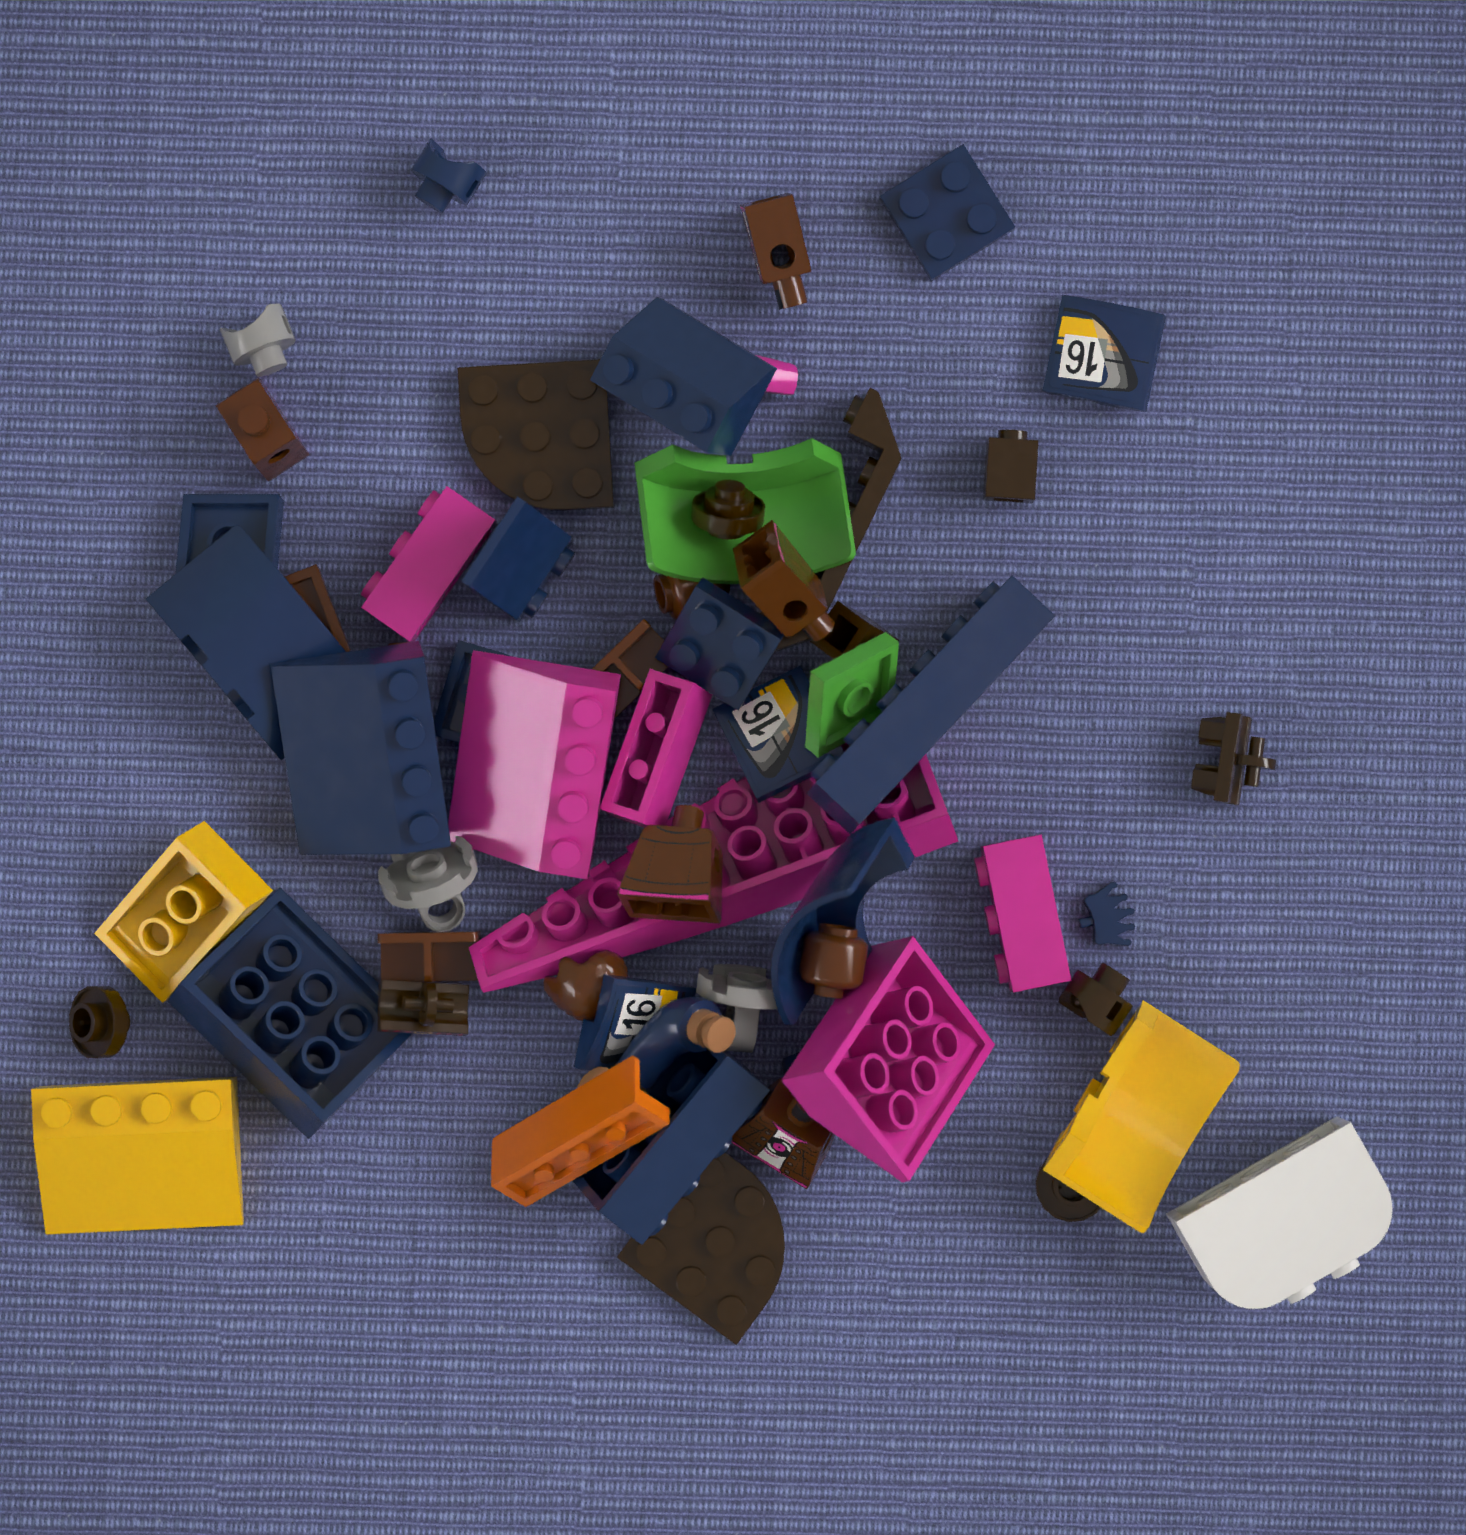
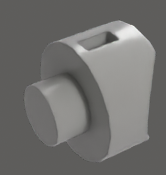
(261, 341)

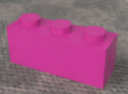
(427, 563)
(656, 750)
(1023, 914)

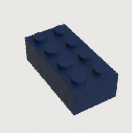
(707, 1103)

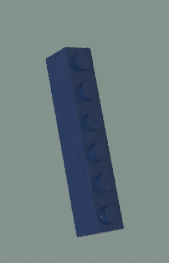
(929, 704)

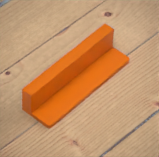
(575, 1134)

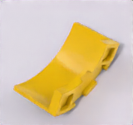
(1141, 1116)

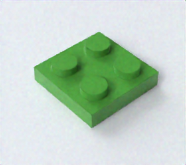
(848, 692)

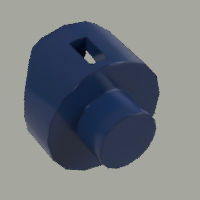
(444, 178)

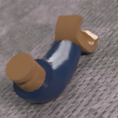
(674, 1030)

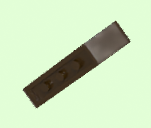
(872, 429)

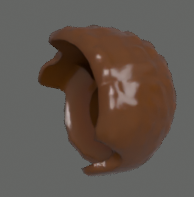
(579, 984)

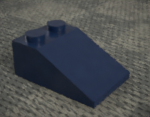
(519, 561)

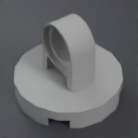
(430, 879)
(744, 992)

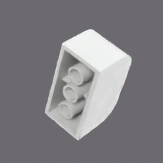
(1288, 1219)

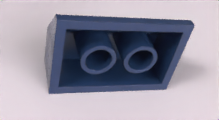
(684, 376)

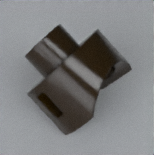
(1098, 998)

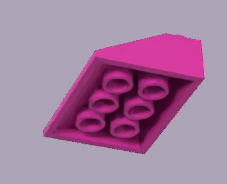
(533, 762)
(891, 1059)

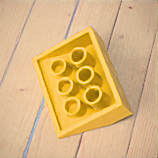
(138, 1155)

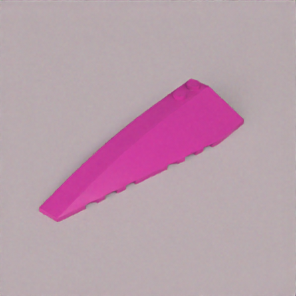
(768, 862)

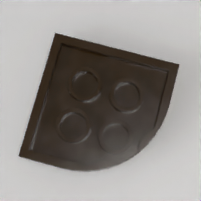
(540, 432)
(717, 1249)

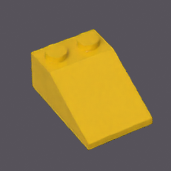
(182, 909)

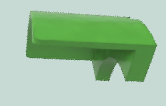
(800, 492)

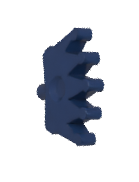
(1105, 916)

